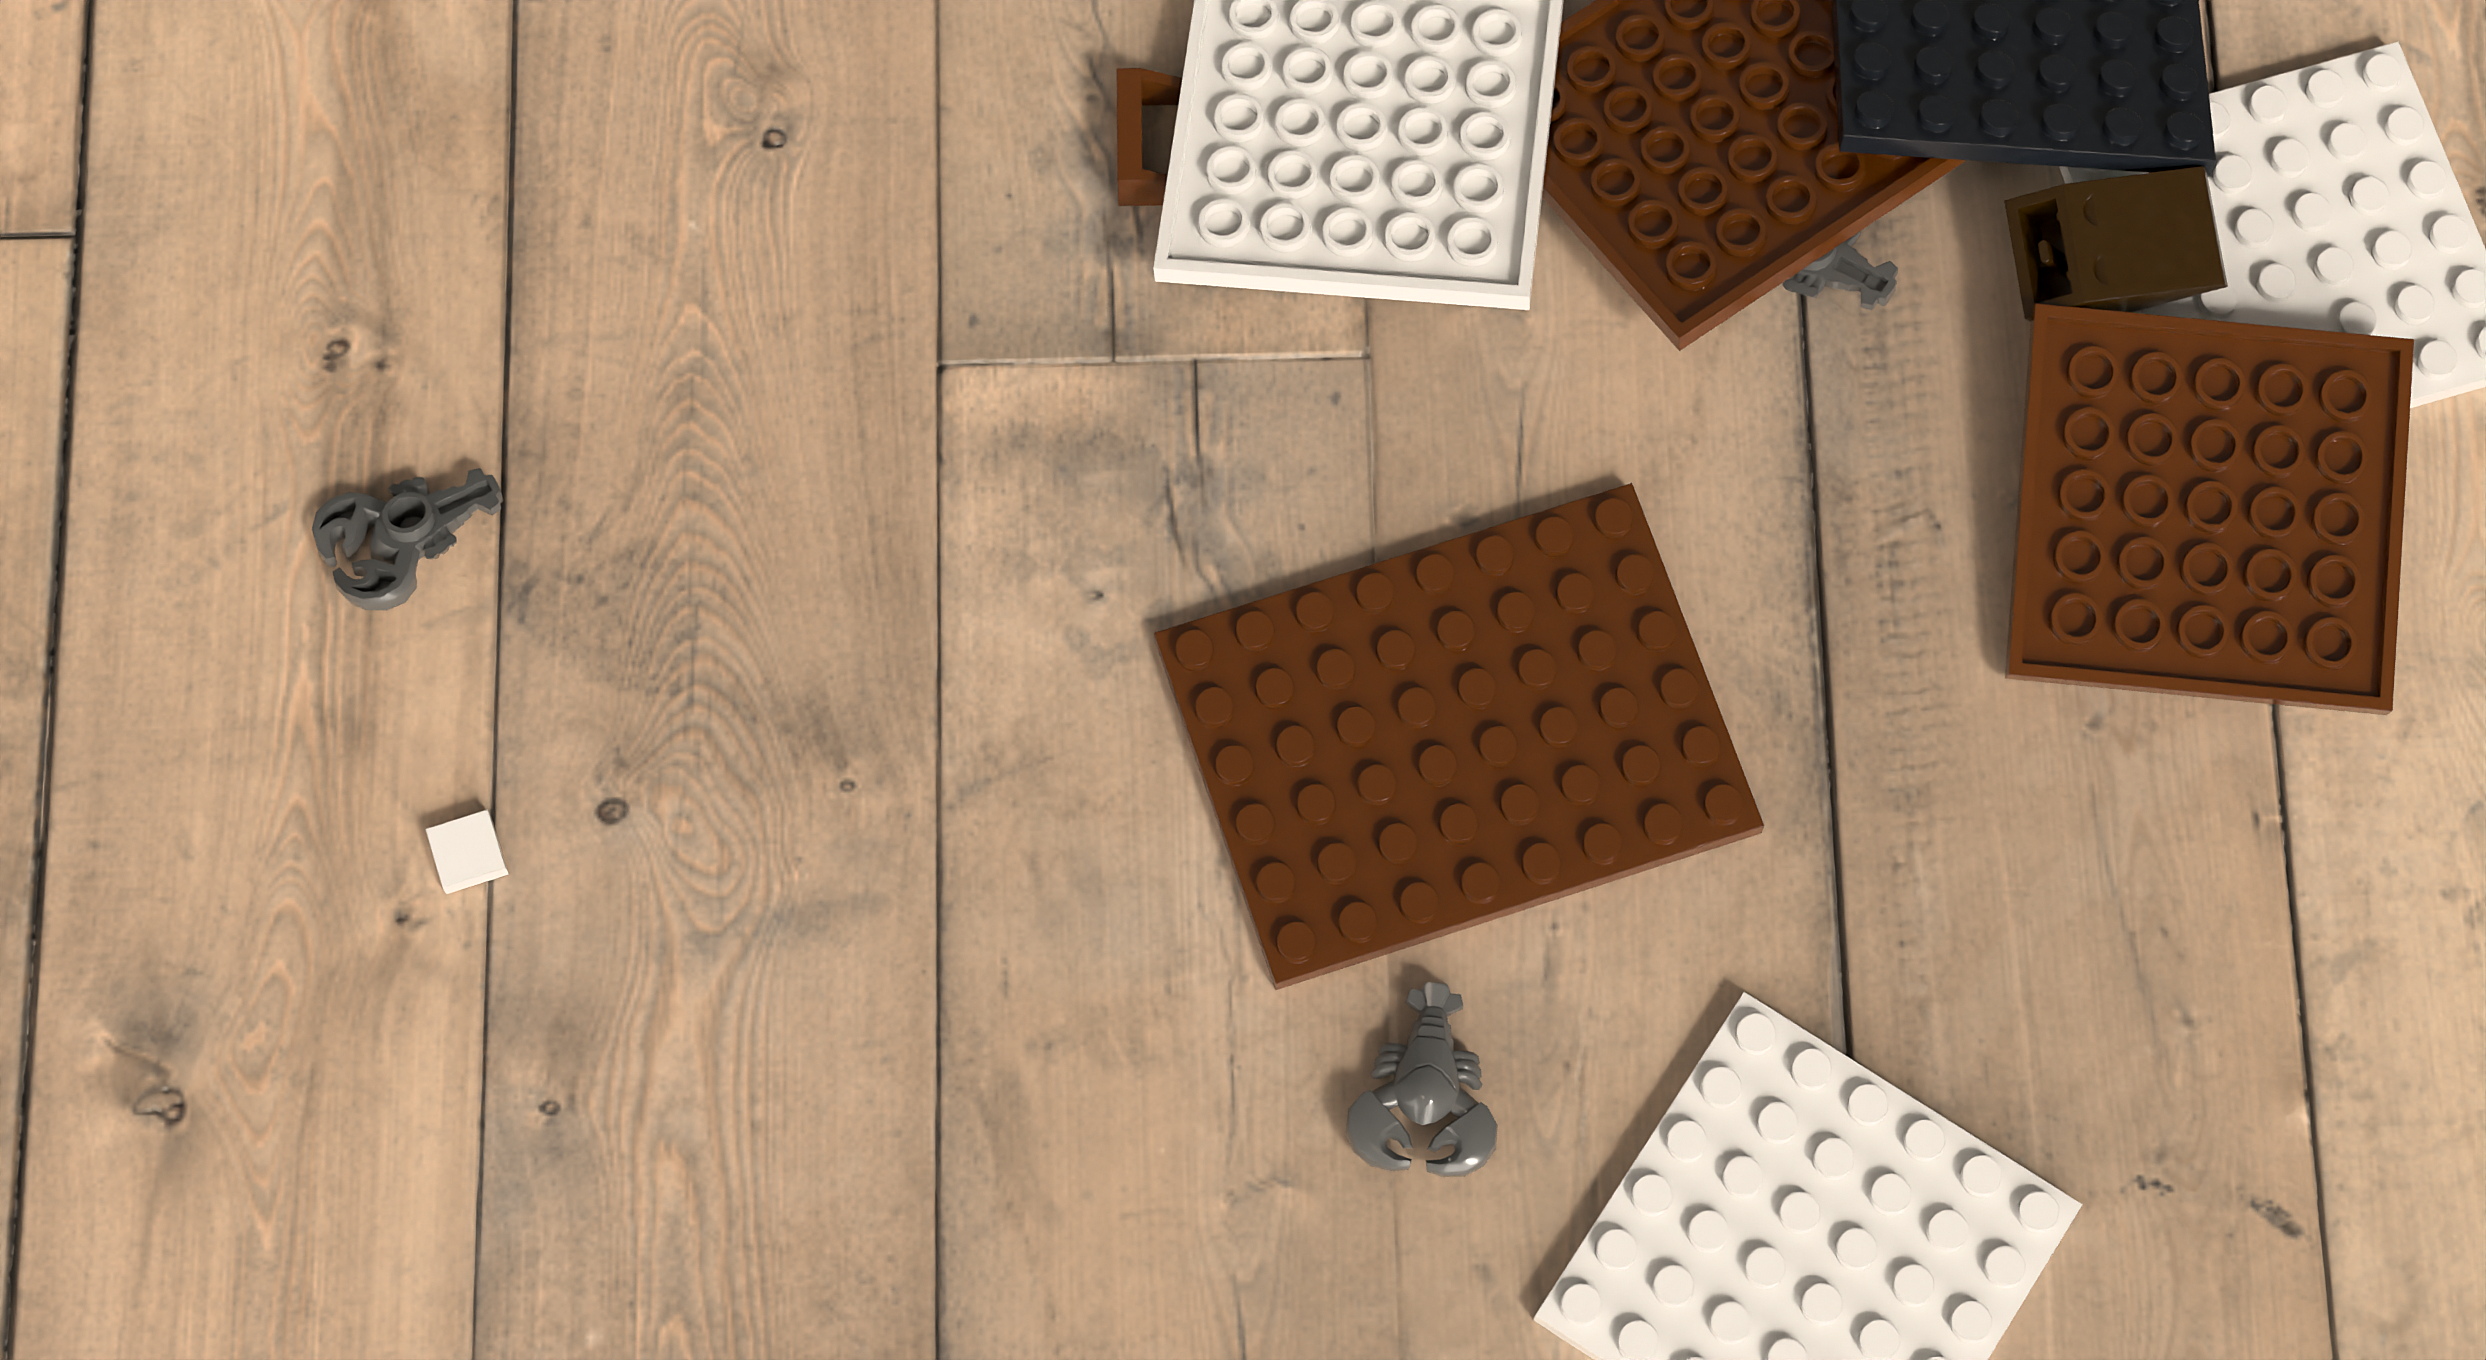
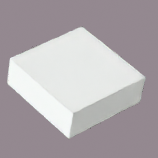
(467, 851)

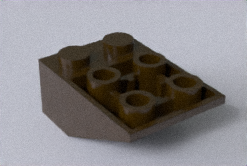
(2117, 242)

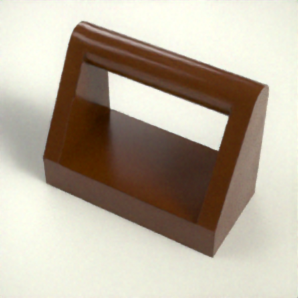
(1135, 89)

